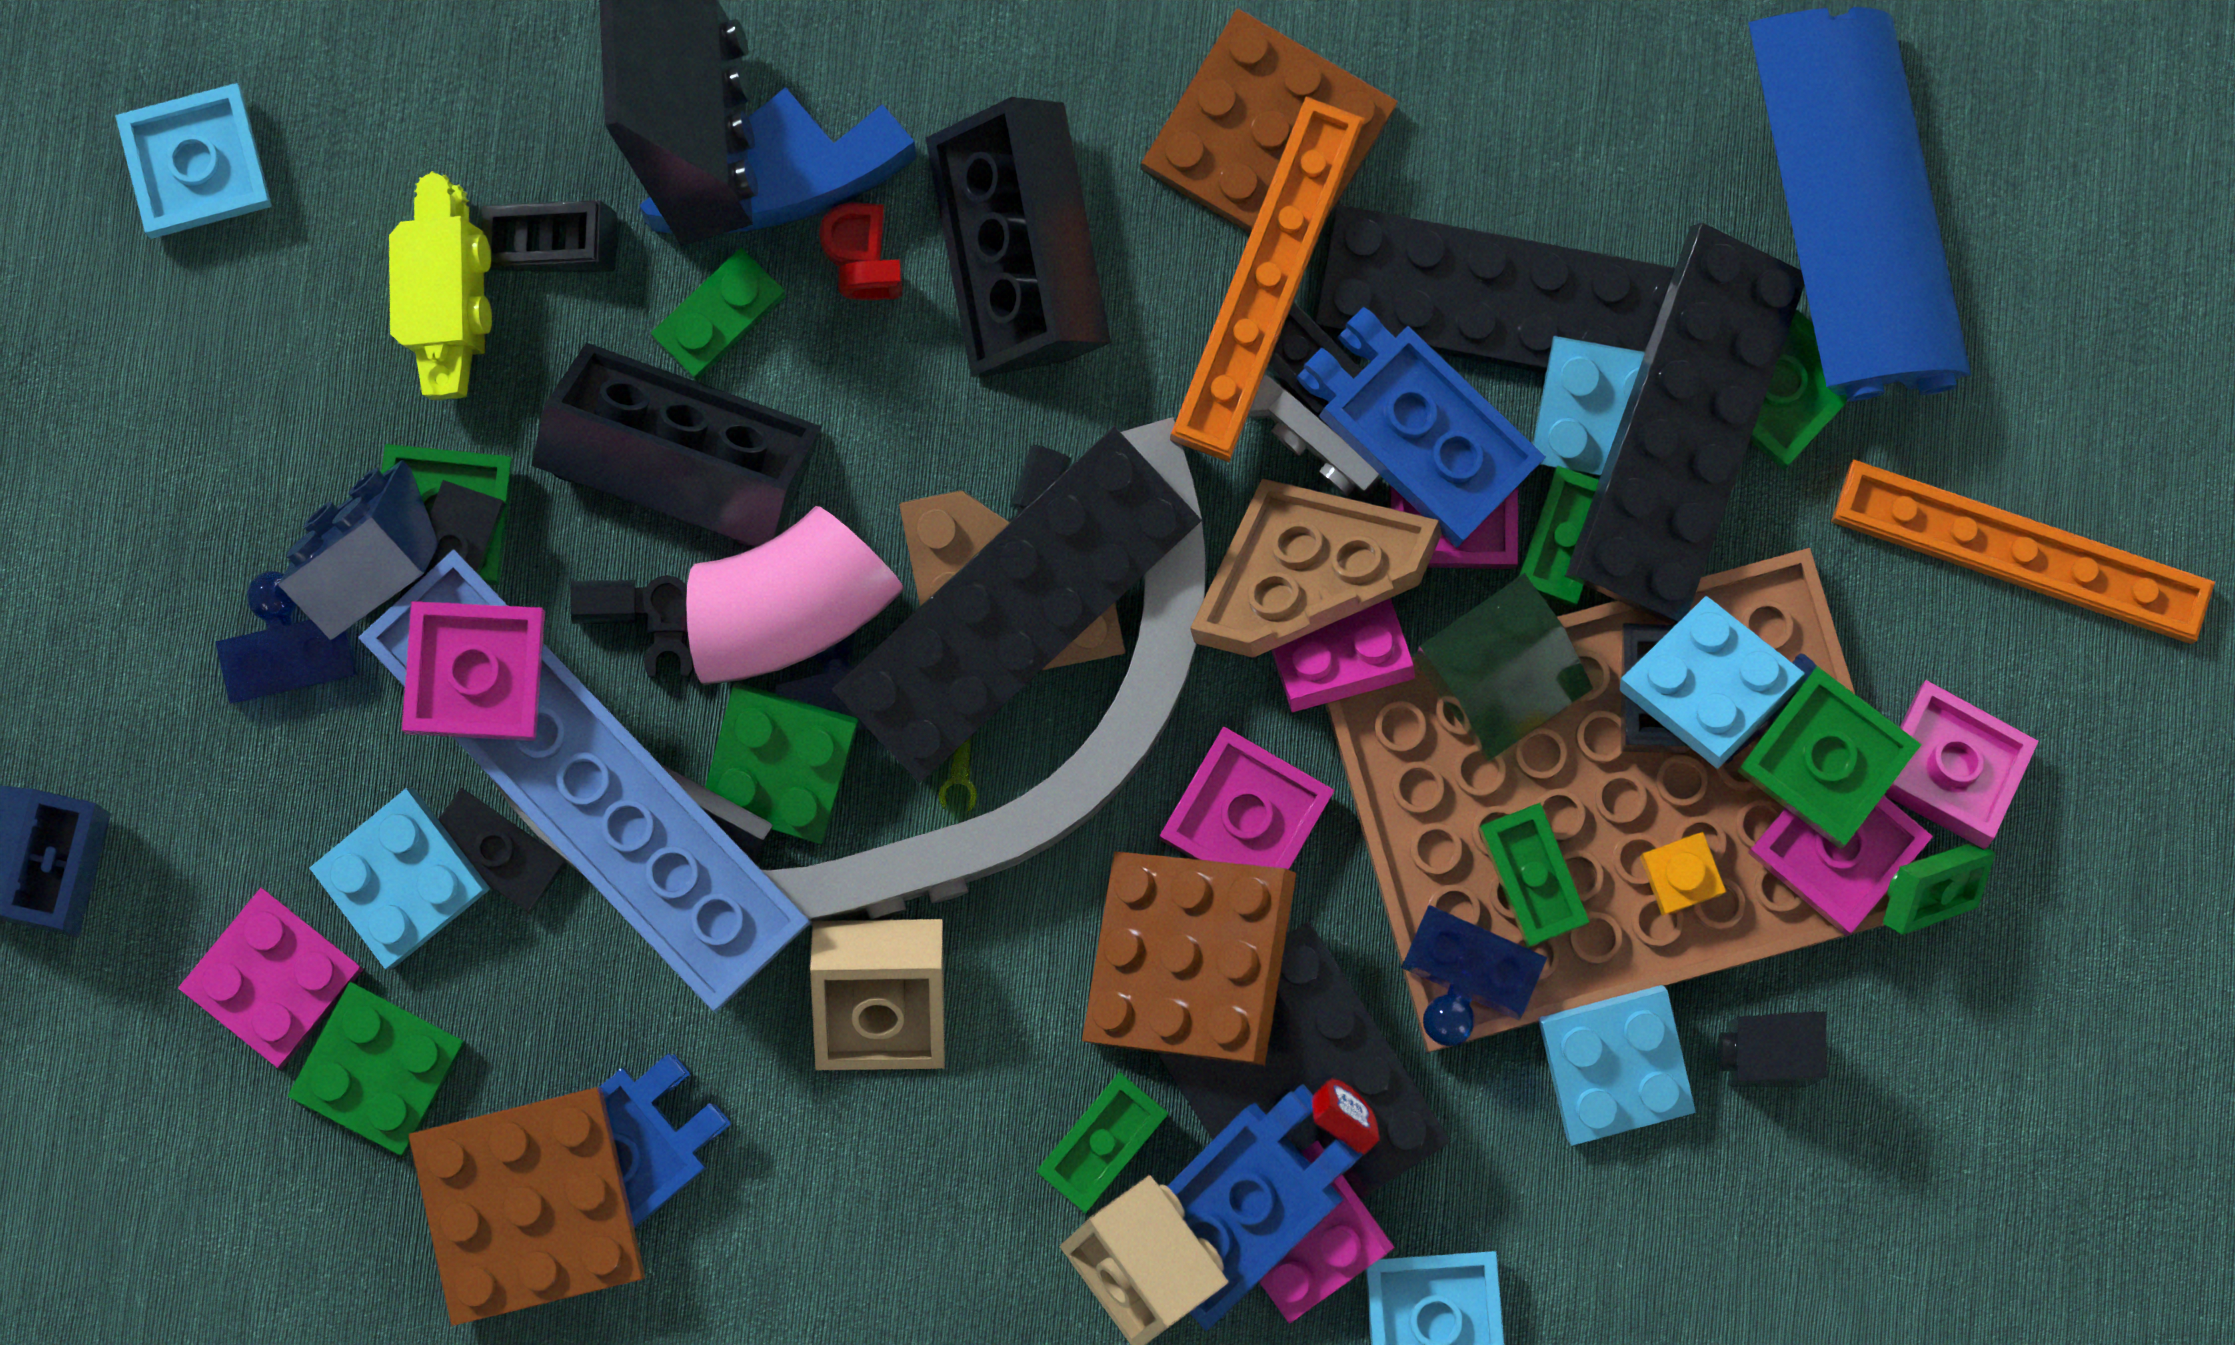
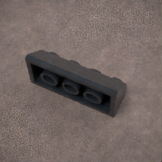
(1017, 237)
(675, 446)

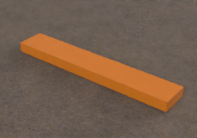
(1267, 279)
(2023, 552)

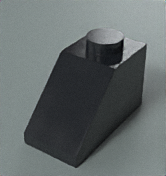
(1774, 1050)

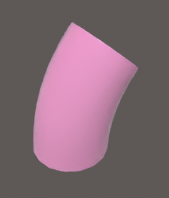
(784, 599)

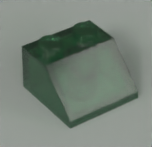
(1504, 667)

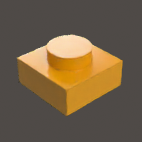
(1682, 874)

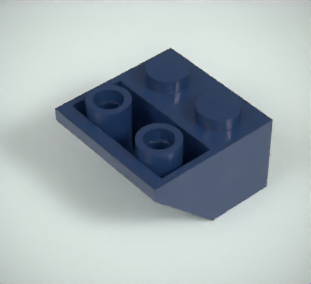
(360, 550)
(48, 858)

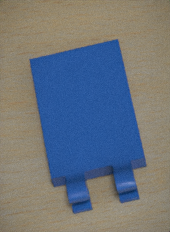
(1421, 426)
(650, 1151)
(1257, 1196)

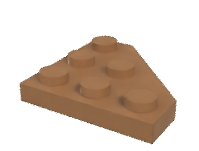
(955, 526)
(1307, 564)

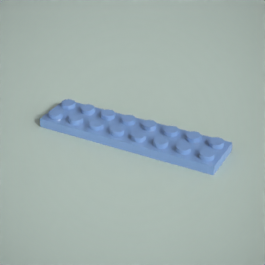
(618, 815)

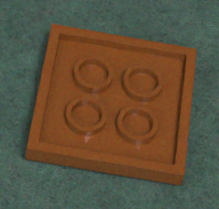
(1240, 115)
(1189, 957)
(526, 1206)

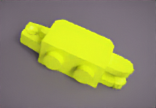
(440, 287)

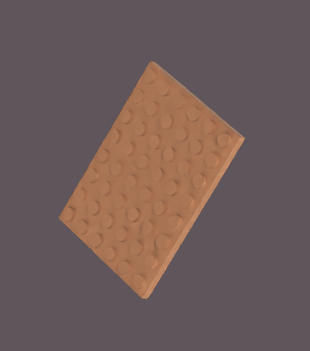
(1429, 790)

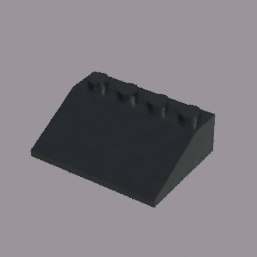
(680, 110)
(1315, 1037)

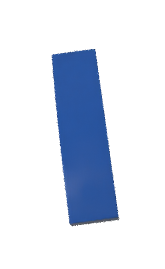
(804, 170)

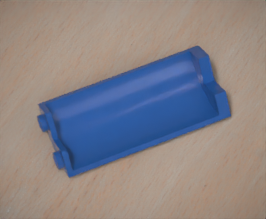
(1859, 202)

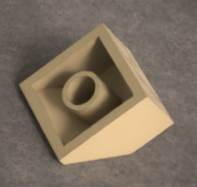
(878, 994)
(1144, 1261)

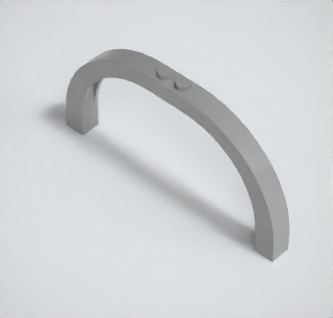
(952, 856)

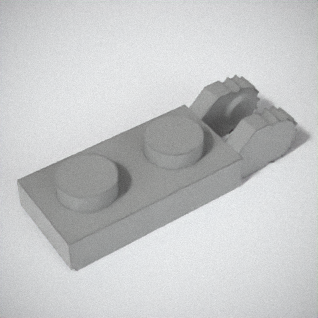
(1303, 430)

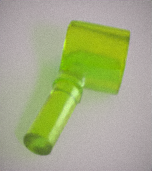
(960, 774)

